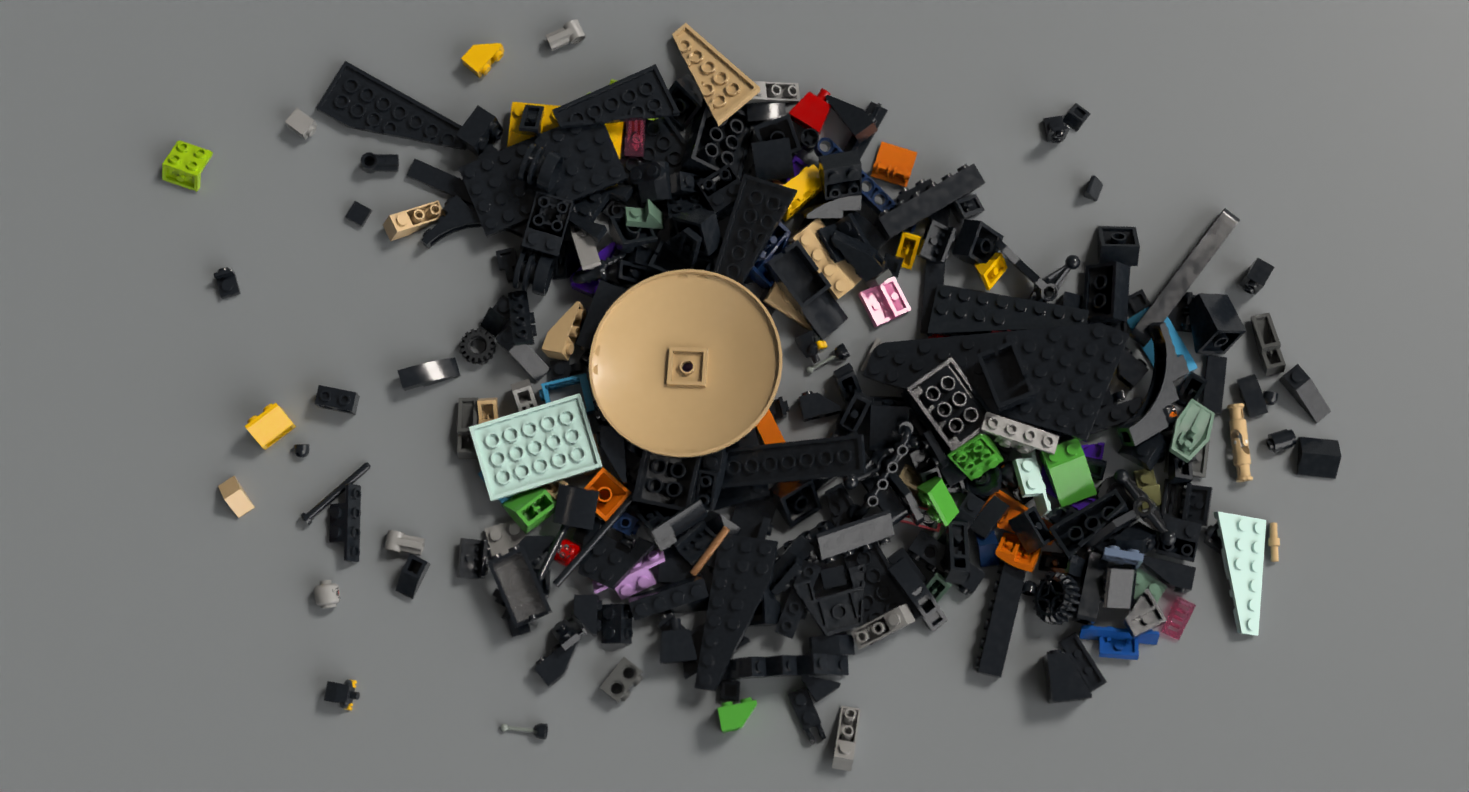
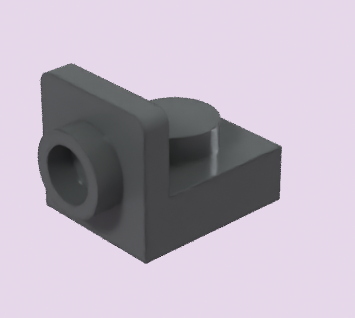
(879, 279)

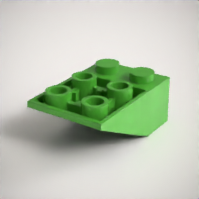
(976, 456)

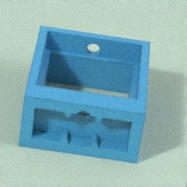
(582, 378)

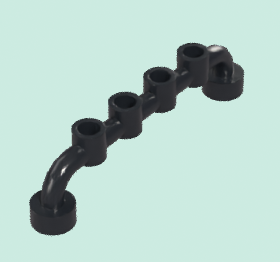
(857, 512)

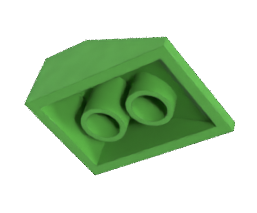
(1068, 473)

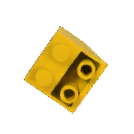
(270, 425)

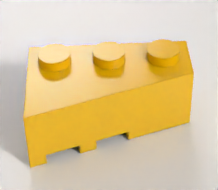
(807, 186)

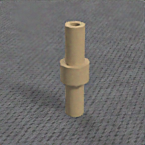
(1274, 542)

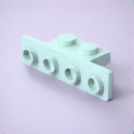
(1031, 482)

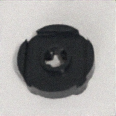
(986, 488)

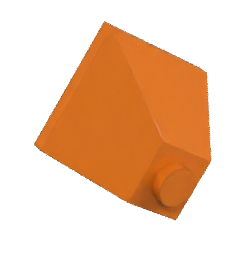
(611, 493)

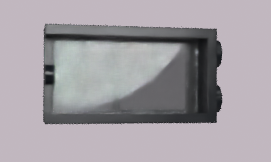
(519, 586)

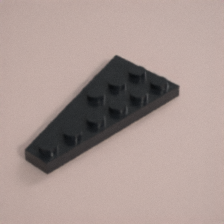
(628, 99)

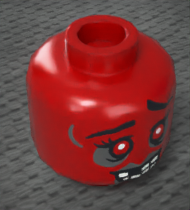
(566, 552)

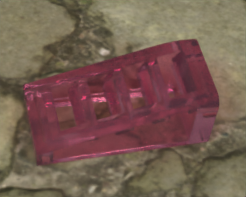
(1178, 600)

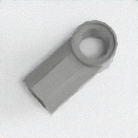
(570, 33)
(399, 542)

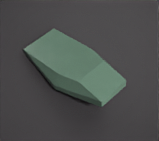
(1191, 430)

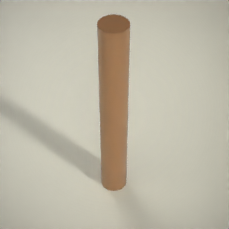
(709, 551)

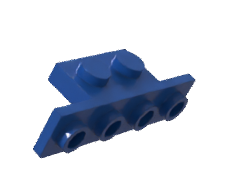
(1117, 641)

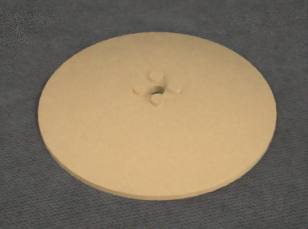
(676, 322)

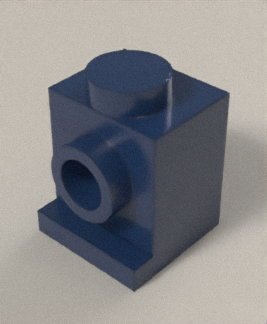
(632, 528)

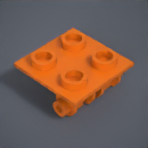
(894, 164)

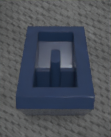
(986, 550)

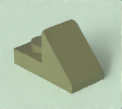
(1146, 482)

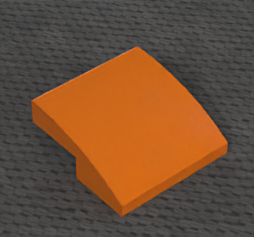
(1013, 553)

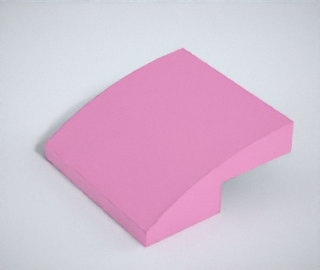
(884, 302)

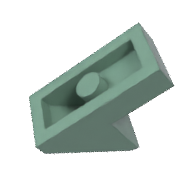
(644, 217)

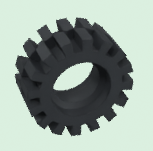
(478, 335)

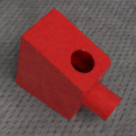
(811, 111)

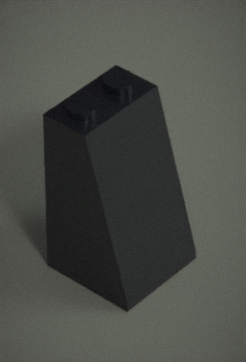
(604, 297)

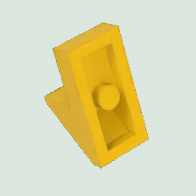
(992, 270)

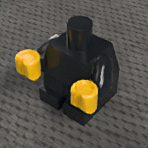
(809, 346)
(342, 693)

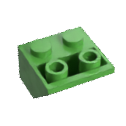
(938, 501)
(530, 508)
(735, 716)

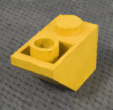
(481, 57)

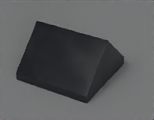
(1318, 457)

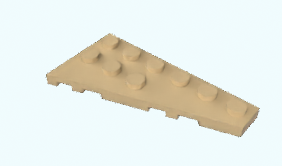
(718, 79)

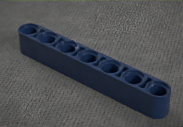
(874, 189)

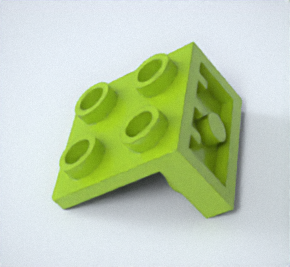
(185, 165)

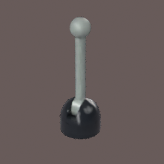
(840, 353)
(540, 730)

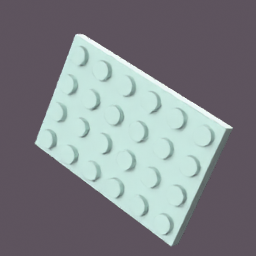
(535, 447)

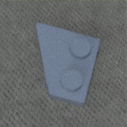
(1118, 556)

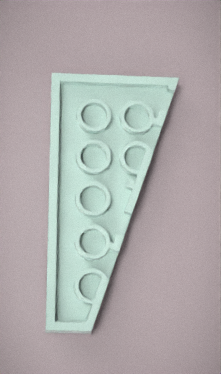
(1243, 563)

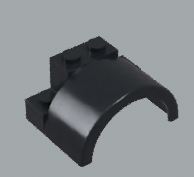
(665, 524)

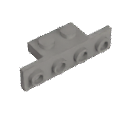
(1019, 435)

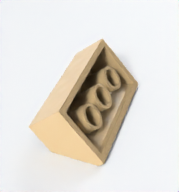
(841, 274)

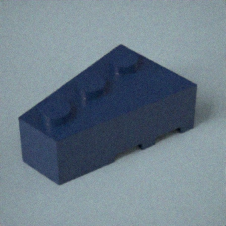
(775, 244)

